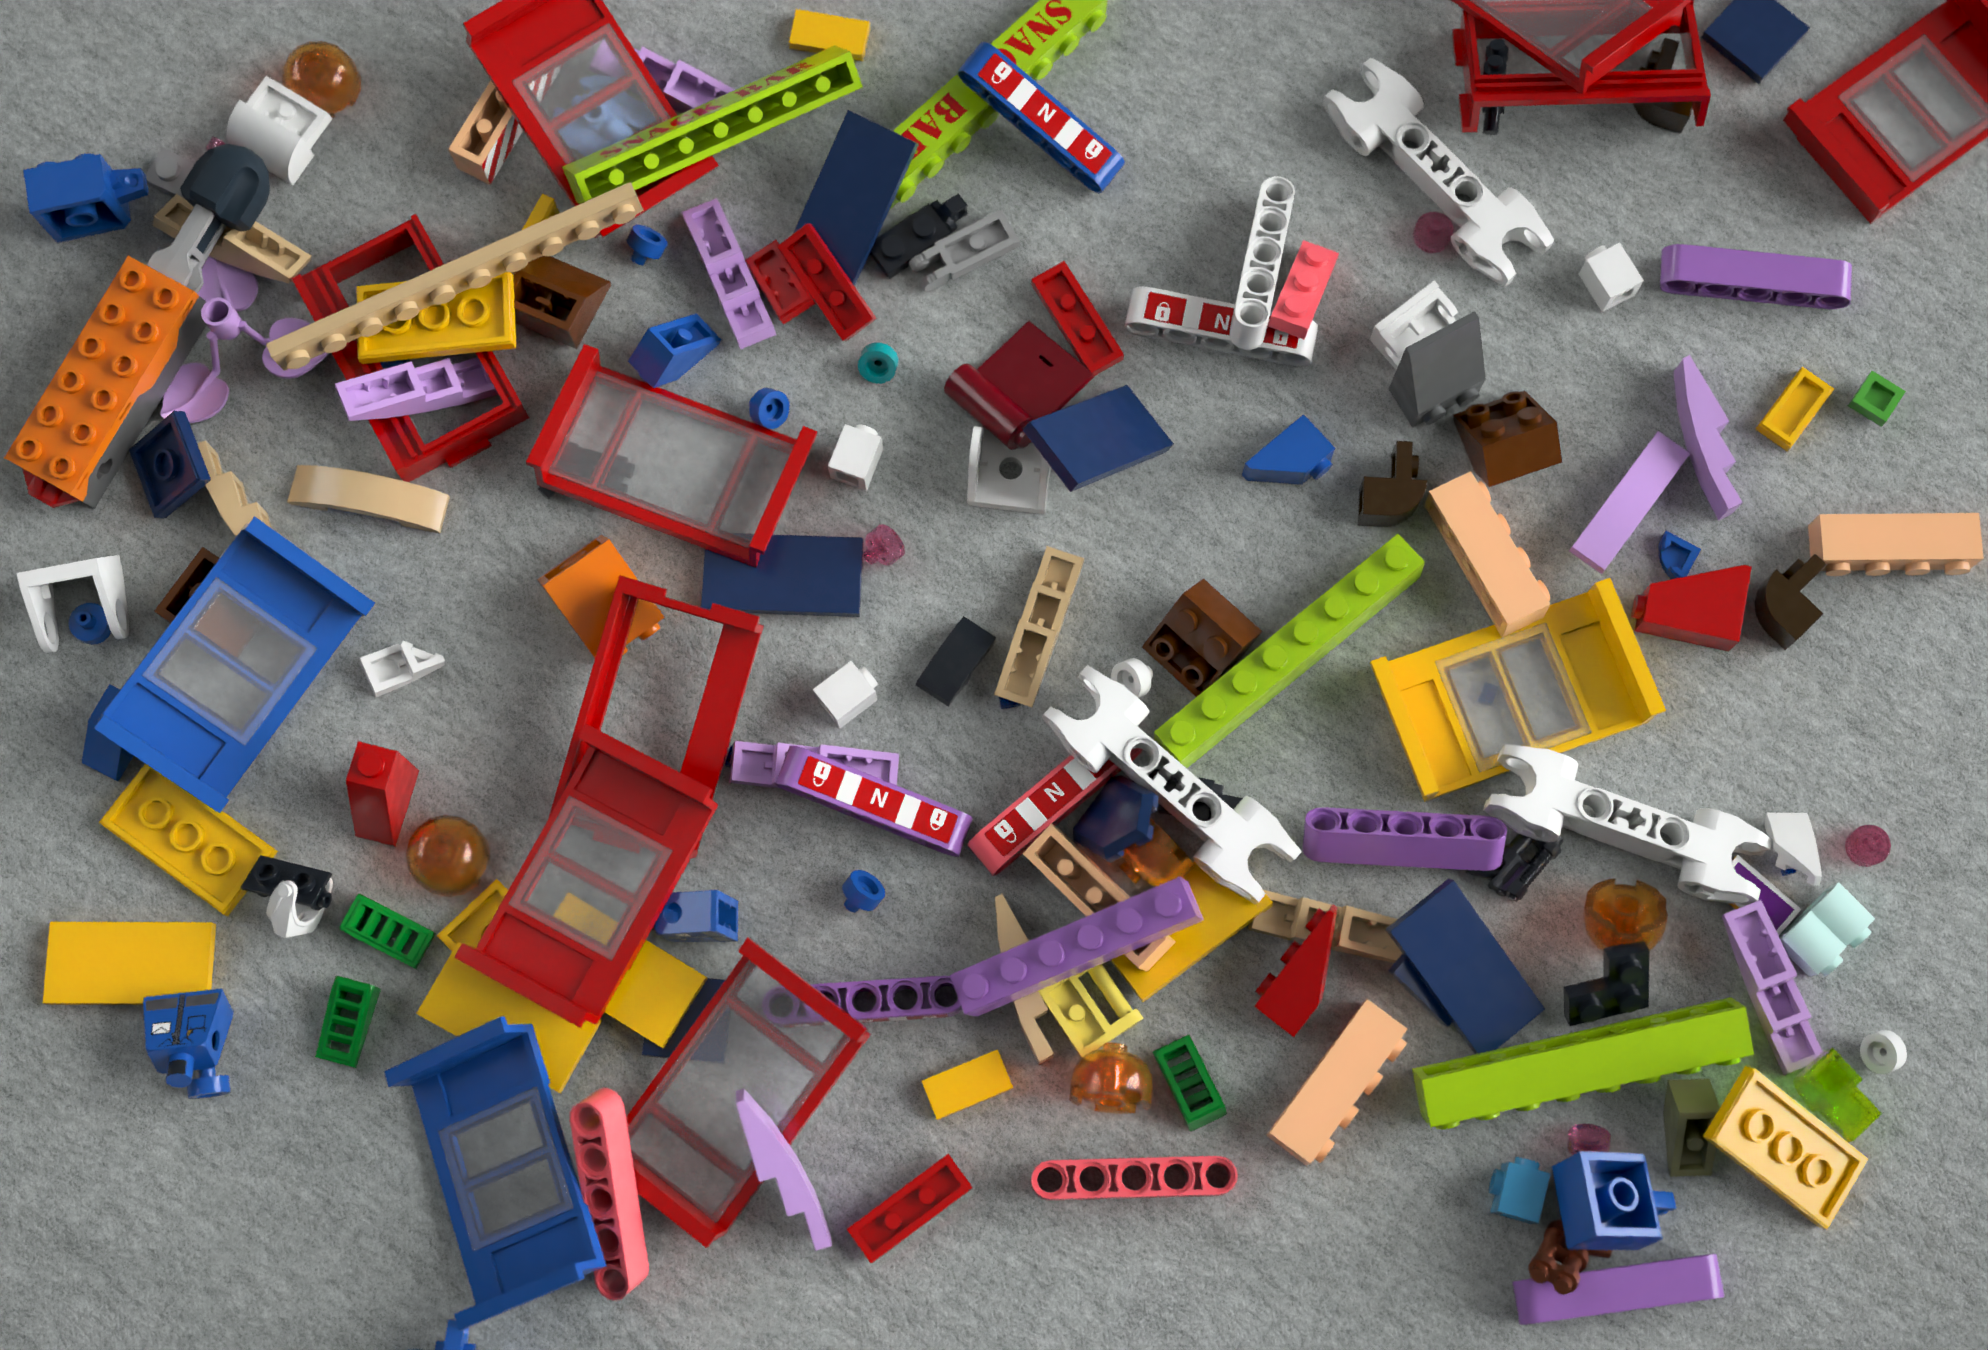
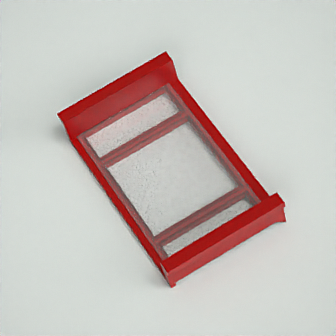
(1577, 37)
(667, 461)
(758, 1035)

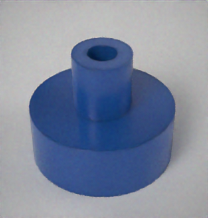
(645, 243)
(769, 408)
(89, 624)
(862, 891)
(208, 1085)

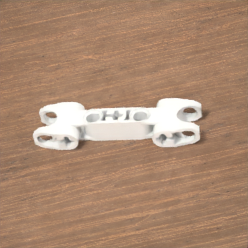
(1485, 220)
(1229, 832)
(1697, 848)

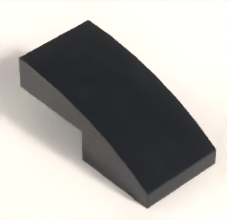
(955, 661)

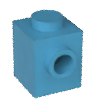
(1519, 1190)

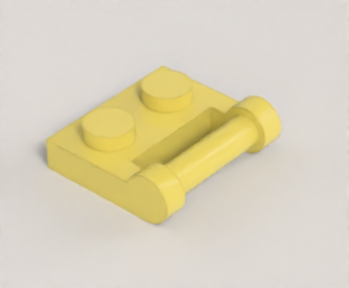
(1080, 1015)

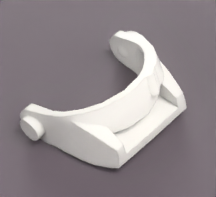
(289, 917)

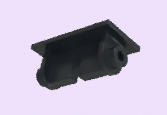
(309, 881)

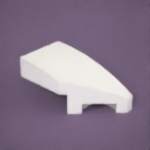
(398, 666)
(1794, 843)

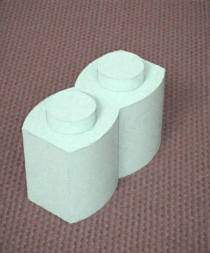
(1825, 931)

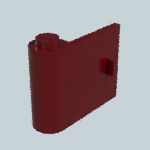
(1018, 385)

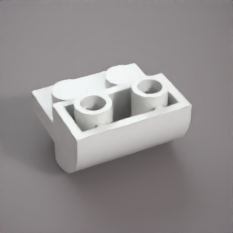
(278, 128)

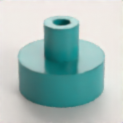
(878, 362)

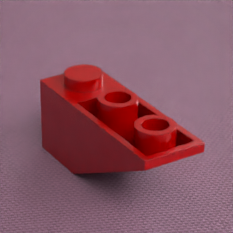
(1301, 983)

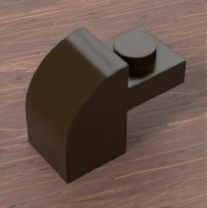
(1665, 115)
(1393, 499)
(1781, 605)

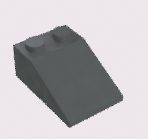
(1440, 372)

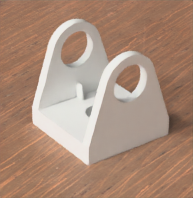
(991, 490)
(39, 600)

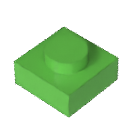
(1876, 398)

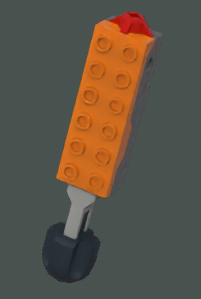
(135, 341)

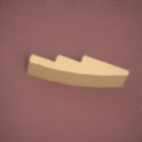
(253, 250)
(229, 493)
(1039, 626)
(1355, 929)
(1031, 1006)

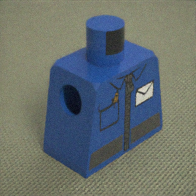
(698, 917)
(186, 1032)

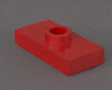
(779, 282)

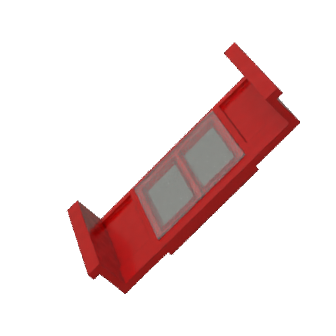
(573, 85)
(1902, 109)
(594, 880)

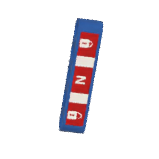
(1041, 117)

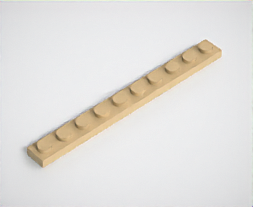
(446, 281)

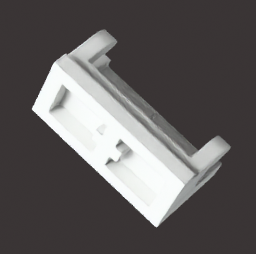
(1413, 321)

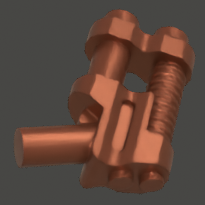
(1553, 1248)

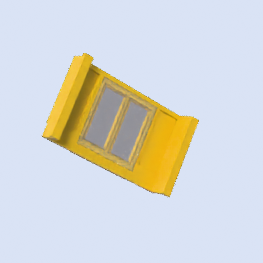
(1539, 687)

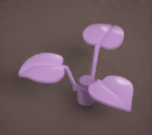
(225, 292)

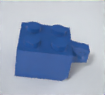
(82, 196)
(1609, 1201)

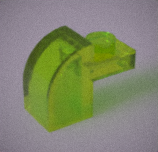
(1832, 1090)

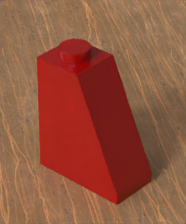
(1696, 608)
(379, 792)

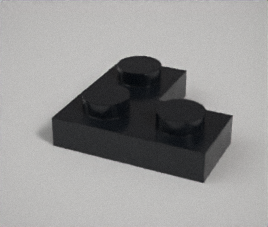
(1619, 991)

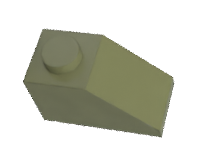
(1687, 1115)

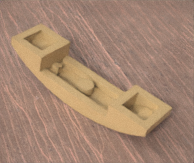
(369, 495)

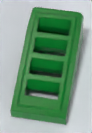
(356, 915)
(332, 1017)
(1202, 1115)

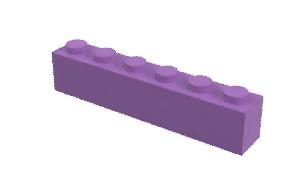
(1076, 947)

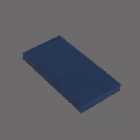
(857, 189)
(1098, 437)
(791, 578)
(1465, 968)

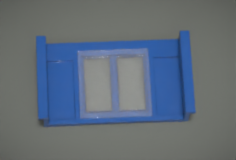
(233, 663)
(502, 1166)

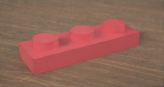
(1303, 289)

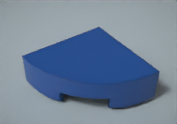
(1676, 555)

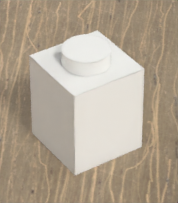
(1610, 276)
(856, 456)
(846, 693)

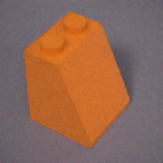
(584, 592)

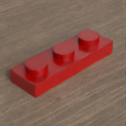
(826, 282)
(1077, 318)
(909, 1208)

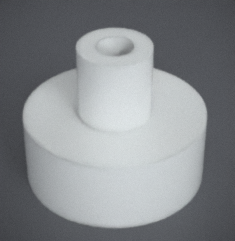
(1133, 675)
(1883, 1052)

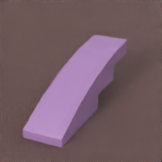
(681, 83)
(729, 273)
(413, 390)
(1701, 427)
(1629, 502)
(762, 763)
(1772, 986)
(776, 1158)

